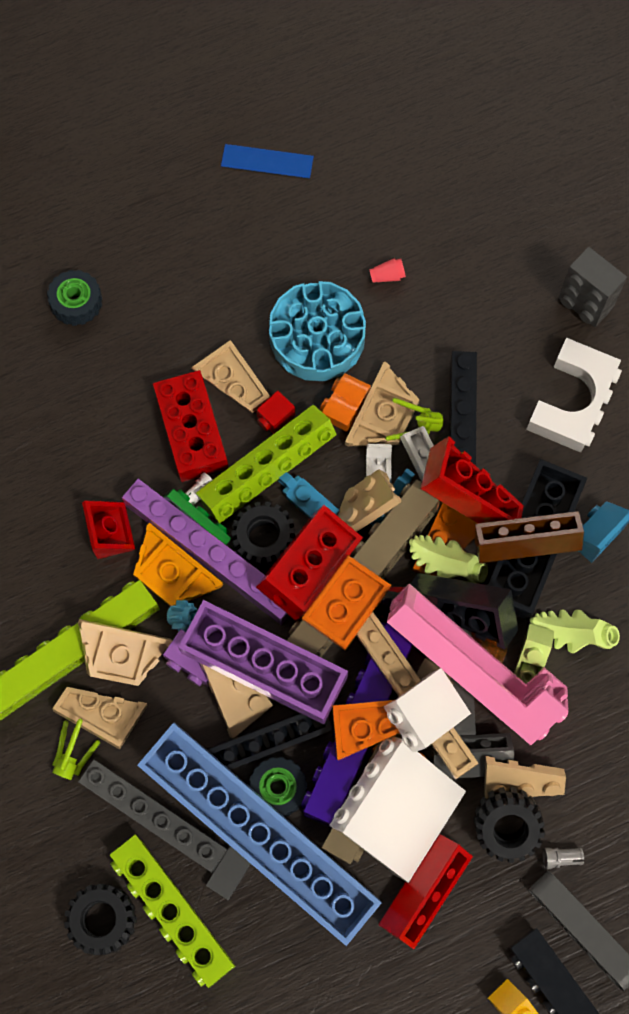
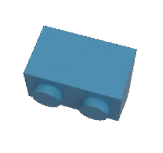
(602, 528)

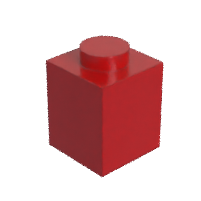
(275, 412)

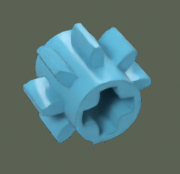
(181, 615)

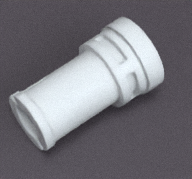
(203, 480)

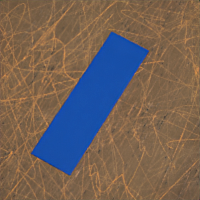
(267, 161)

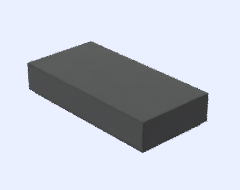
(228, 873)

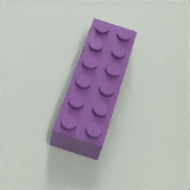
(263, 661)

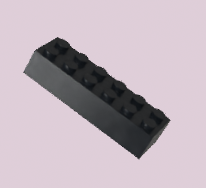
(549, 492)

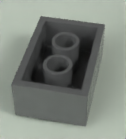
(591, 287)

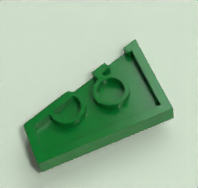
(198, 514)

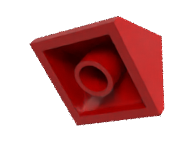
(108, 528)

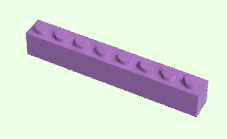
(201, 546)

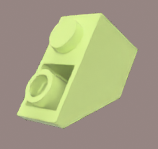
(533, 652)

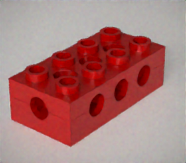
(198, 411)
(323, 542)

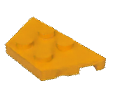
(171, 571)

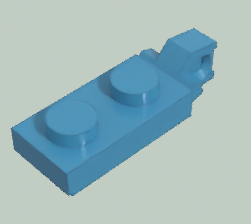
(304, 495)

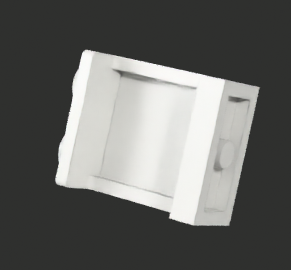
(427, 711)

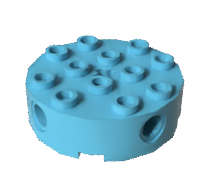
(296, 329)

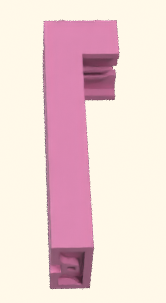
(524, 707)

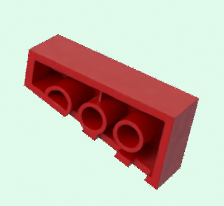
(465, 487)

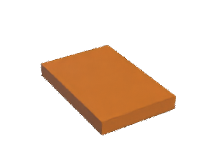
(346, 602)

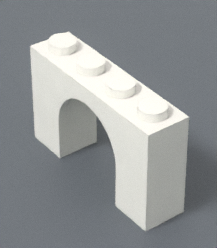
(598, 373)

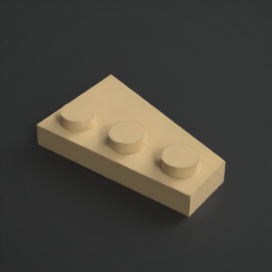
(233, 376)
(101, 715)
(534, 780)

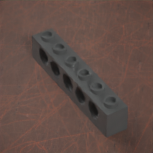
(153, 816)

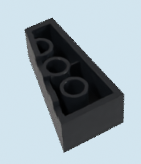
(473, 606)

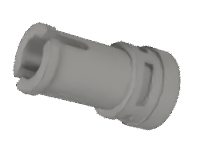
(561, 857)

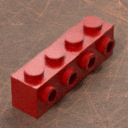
(440, 866)

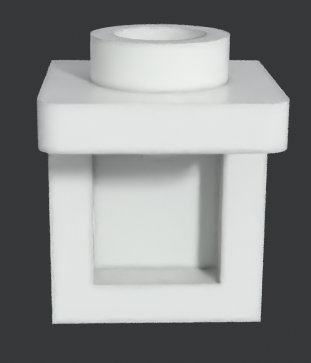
(378, 457)

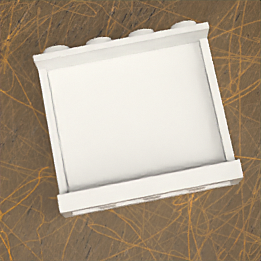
(398, 807)

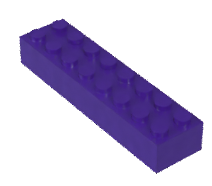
(337, 777)

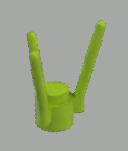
(430, 420)
(65, 764)

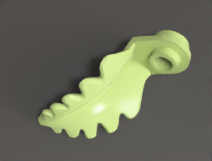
(447, 560)
(577, 630)

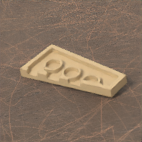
(236, 702)

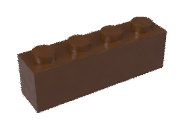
(529, 537)

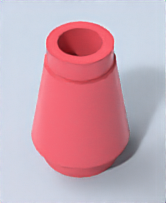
(388, 271)

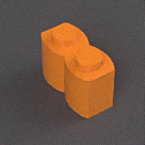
(345, 402)

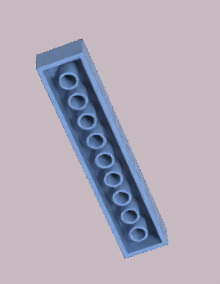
(260, 833)

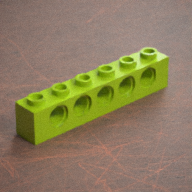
(266, 463)
(220, 962)

